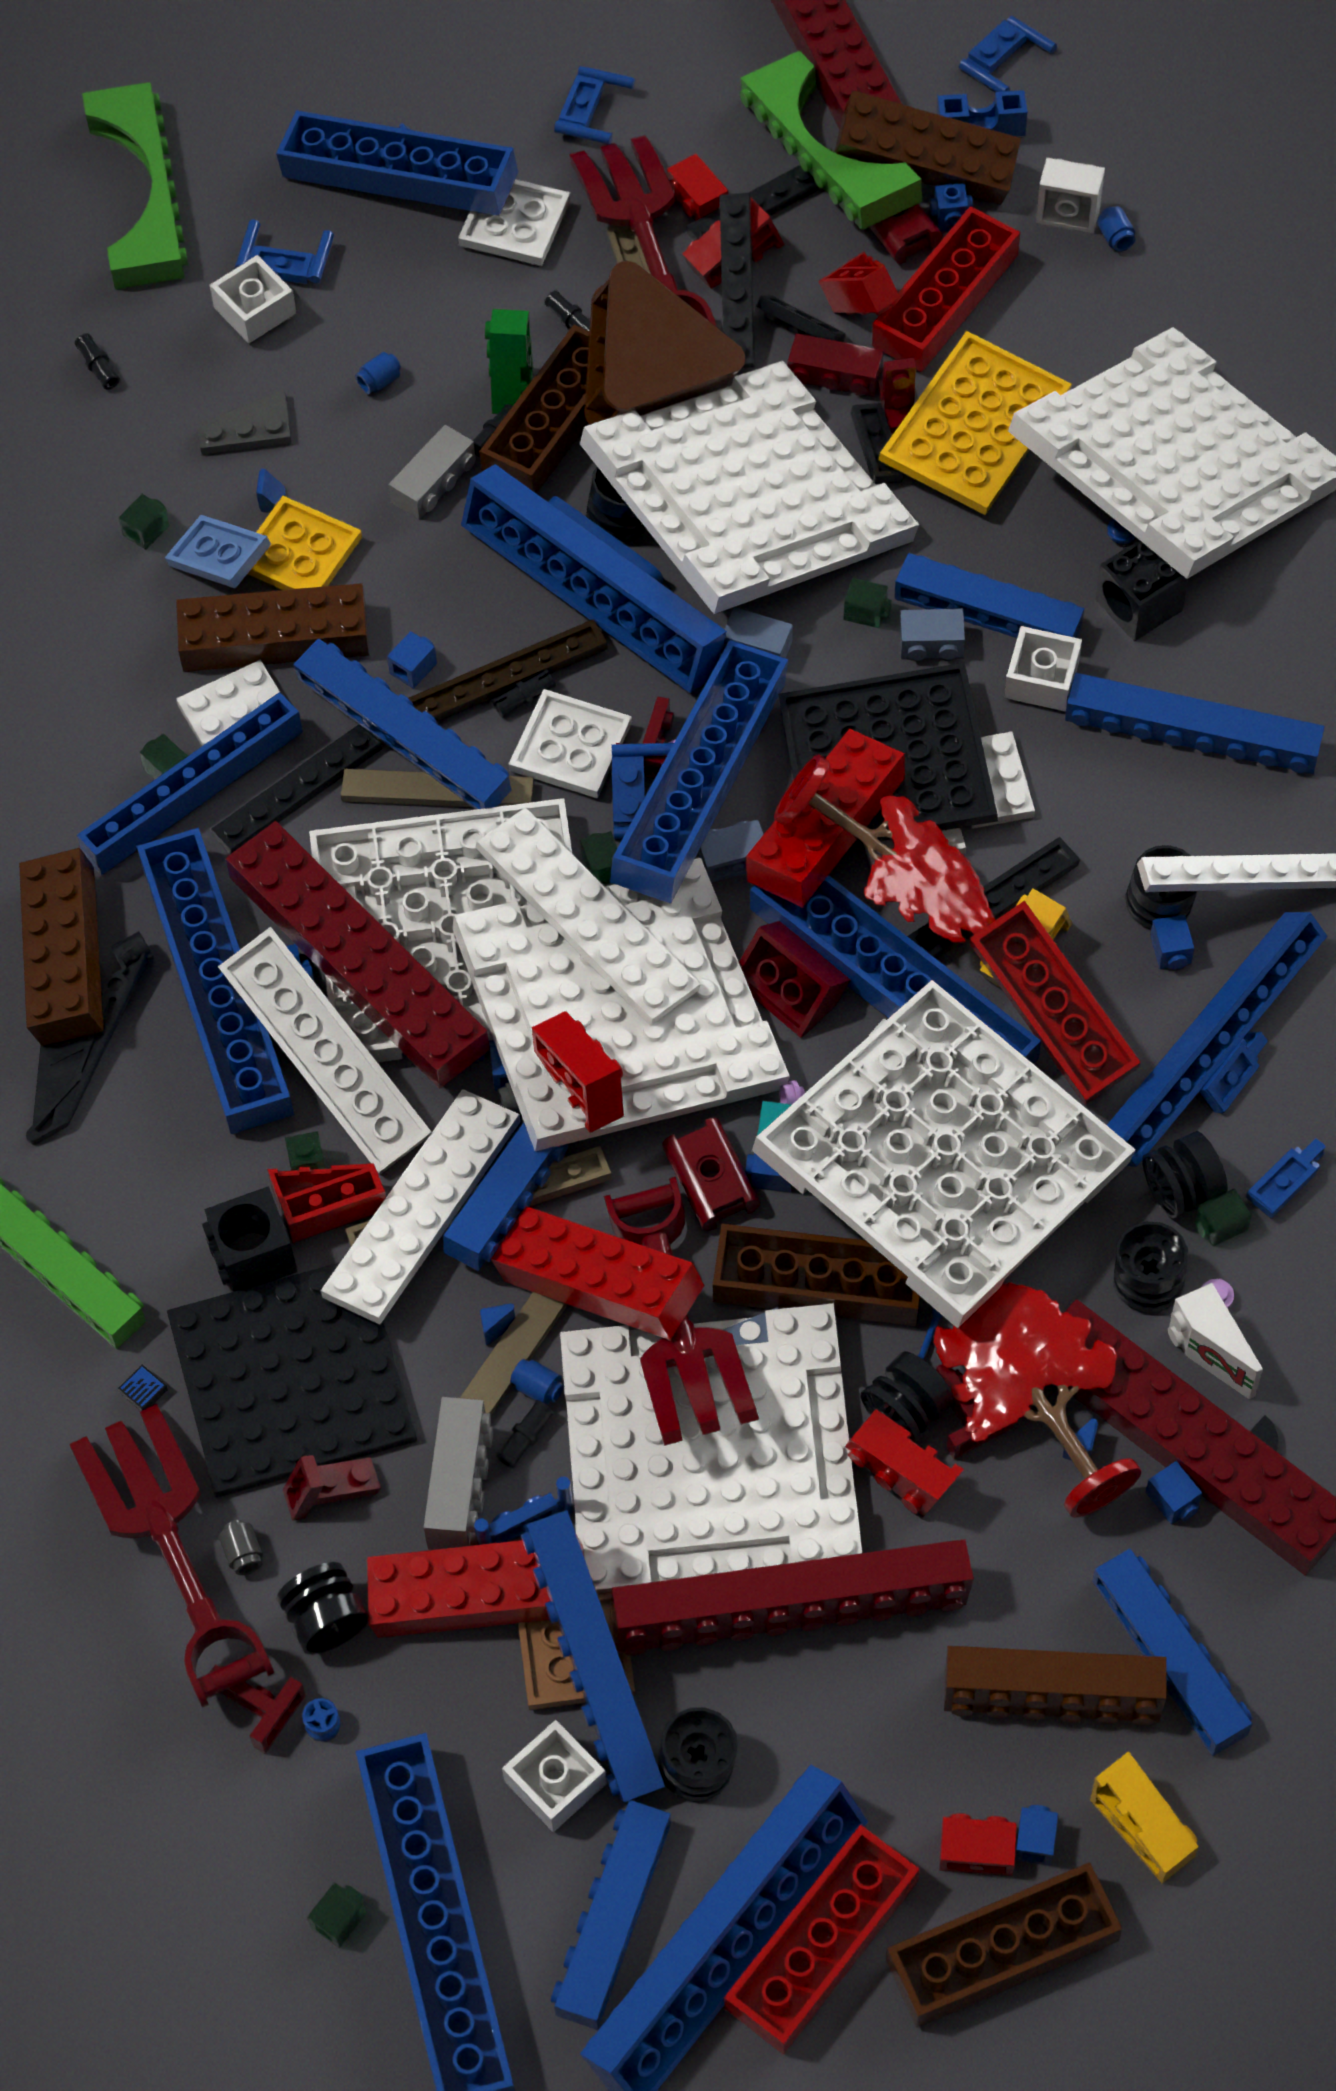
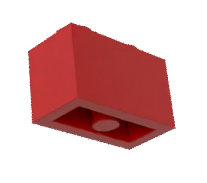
(696, 186)
(977, 1845)

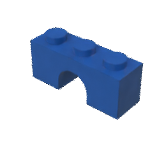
(1004, 115)

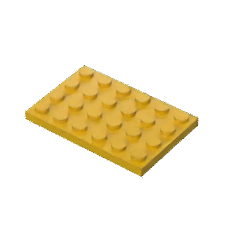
(961, 423)

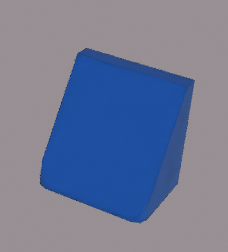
(268, 491)
(496, 1321)
(1086, 1436)

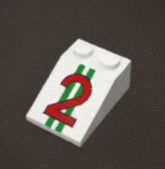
(1214, 1340)

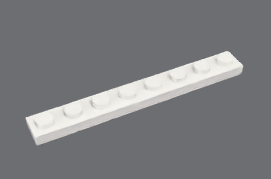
(1237, 872)

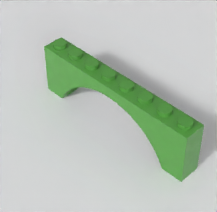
(860, 188)
(151, 247)

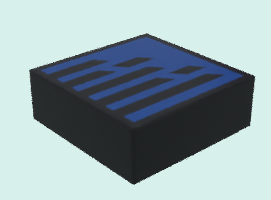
(142, 1388)

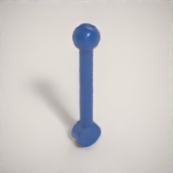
(936, 1316)

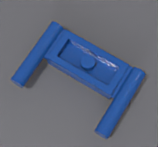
(998, 47)
(583, 102)
(287, 264)
(628, 780)
(510, 1525)

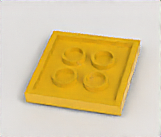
(304, 546)

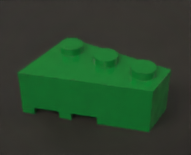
(509, 355)

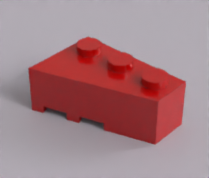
(705, 253)
(860, 287)
(582, 1067)
(326, 1197)
(901, 1463)

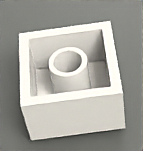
(1070, 195)
(253, 299)
(1042, 668)
(554, 1775)

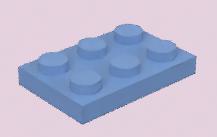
(218, 551)

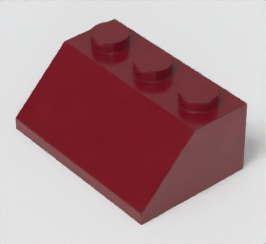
(791, 977)

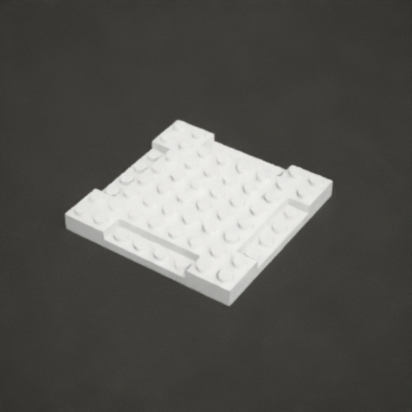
(1177, 453)
(747, 488)
(414, 882)
(688, 1061)
(944, 1150)
(719, 1498)

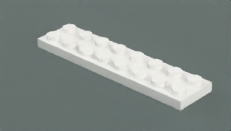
(588, 916)
(325, 1050)
(420, 1206)

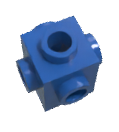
(949, 205)

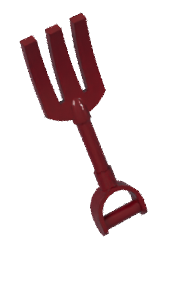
(634, 206)
(688, 1344)
(158, 1517)

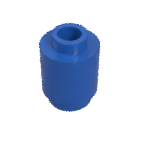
(1116, 228)
(378, 373)
(537, 1381)

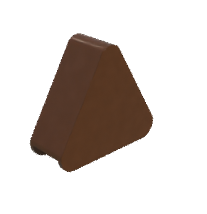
(650, 348)

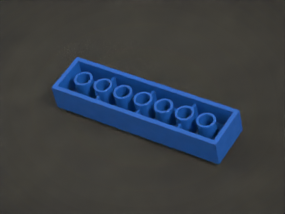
(397, 162)

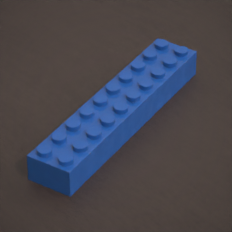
(593, 578)
(699, 772)
(199, 942)
(879, 958)
(433, 1917)
(723, 1936)

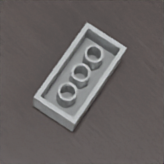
(457, 1473)

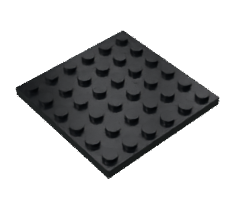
(915, 712)
(286, 1379)

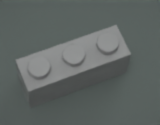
(432, 472)

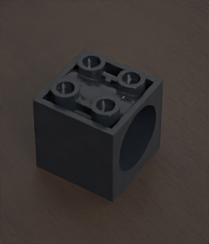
(1140, 590)
(245, 1215)

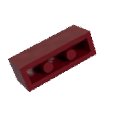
(836, 364)

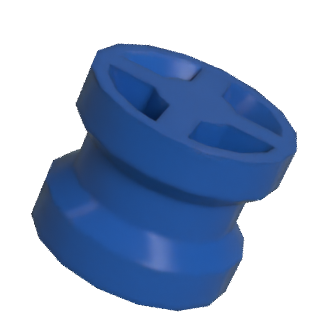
(318, 1712)

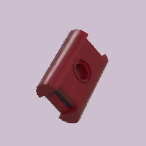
(907, 233)
(713, 1196)

